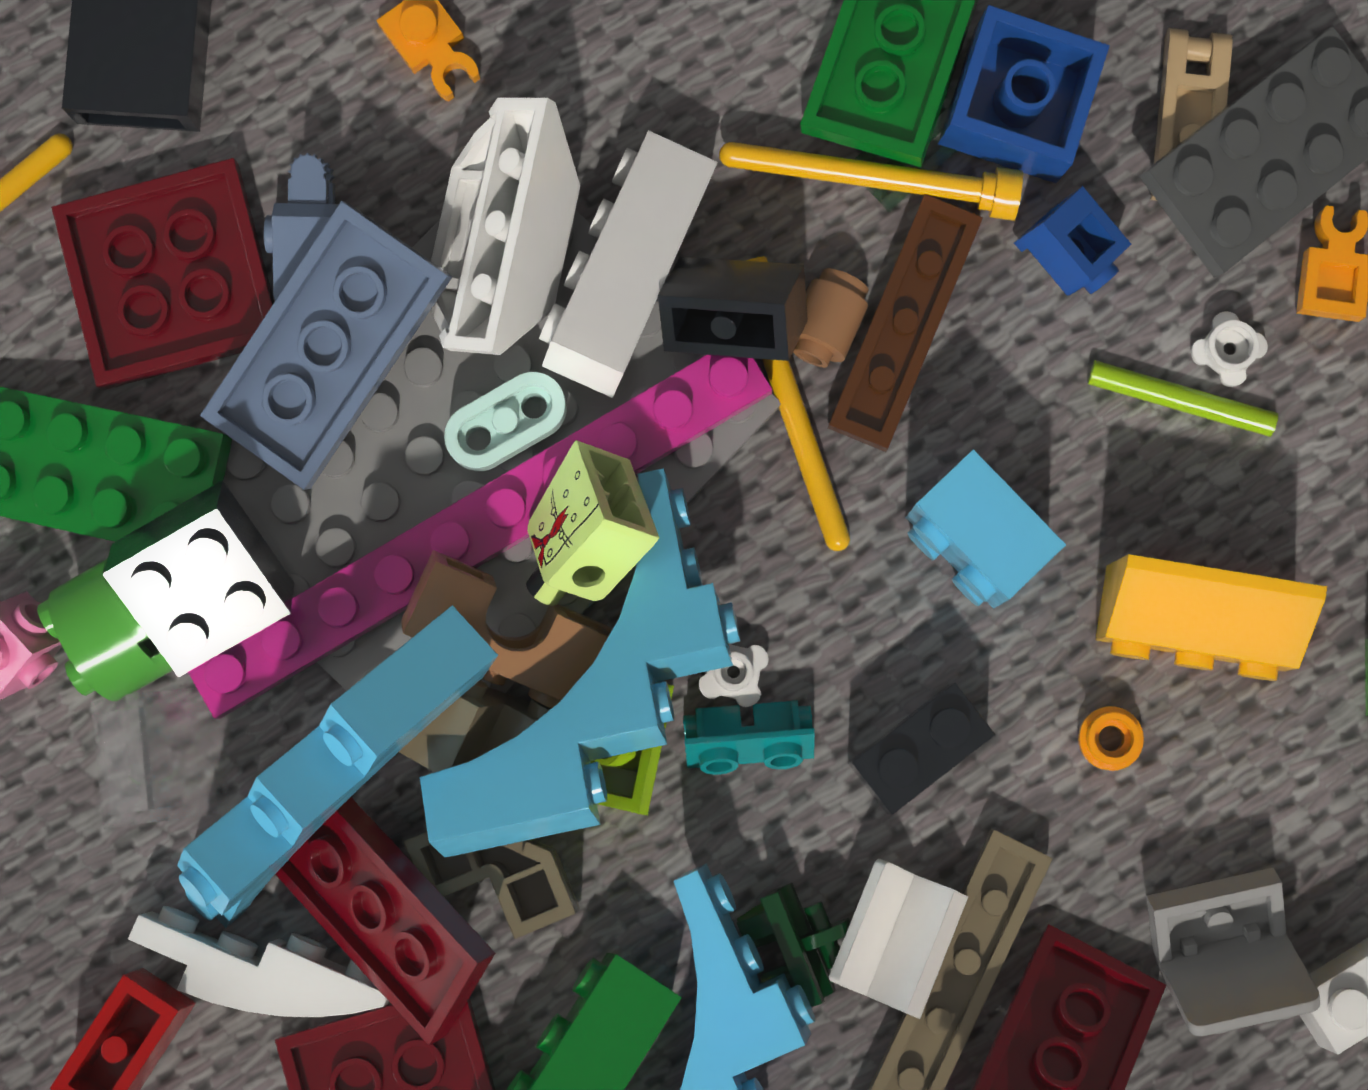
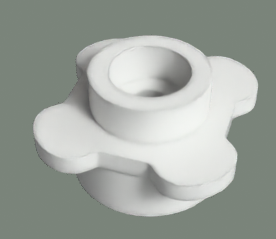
(1247, 345)
(744, 687)

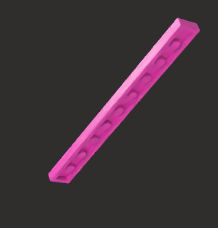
(472, 530)

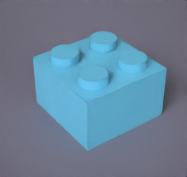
(982, 532)

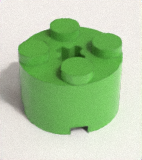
(100, 637)

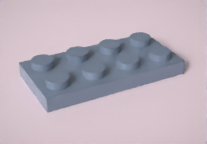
(326, 345)

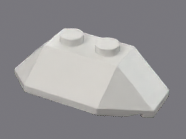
(505, 227)

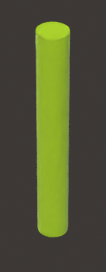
(1183, 398)

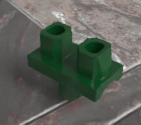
(784, 920)

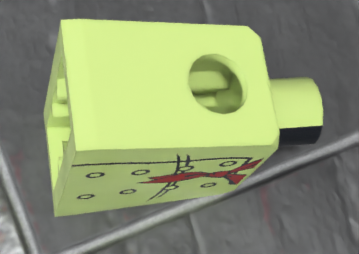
(588, 527)

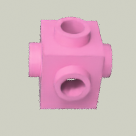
(25, 646)

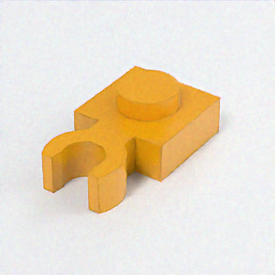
(425, 36)
(1335, 276)

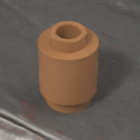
(834, 316)

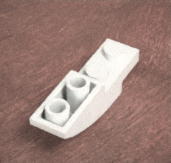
(286, 982)

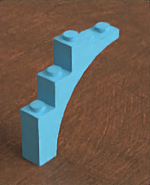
(322, 771)
(545, 775)
(736, 1015)

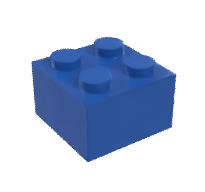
(1023, 94)

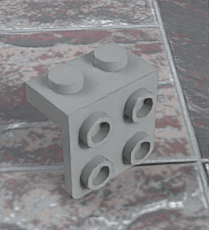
(1229, 953)

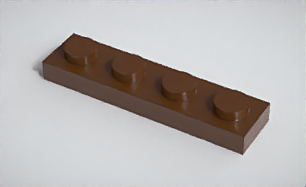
(905, 323)

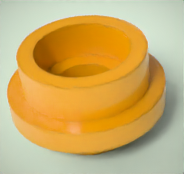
(1130, 745)

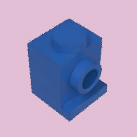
(1076, 243)

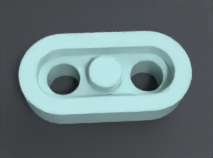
(503, 417)

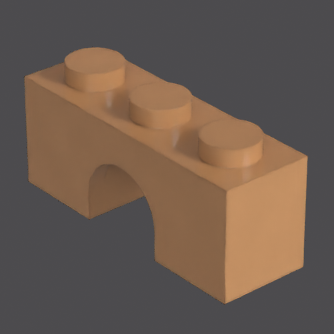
(543, 660)

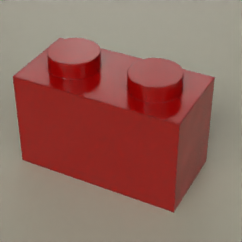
(126, 1035)

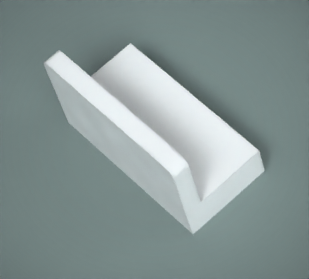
(898, 938)

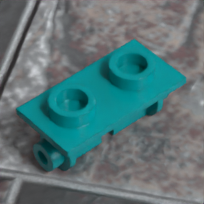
(779, 737)

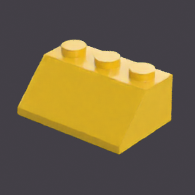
(1207, 615)

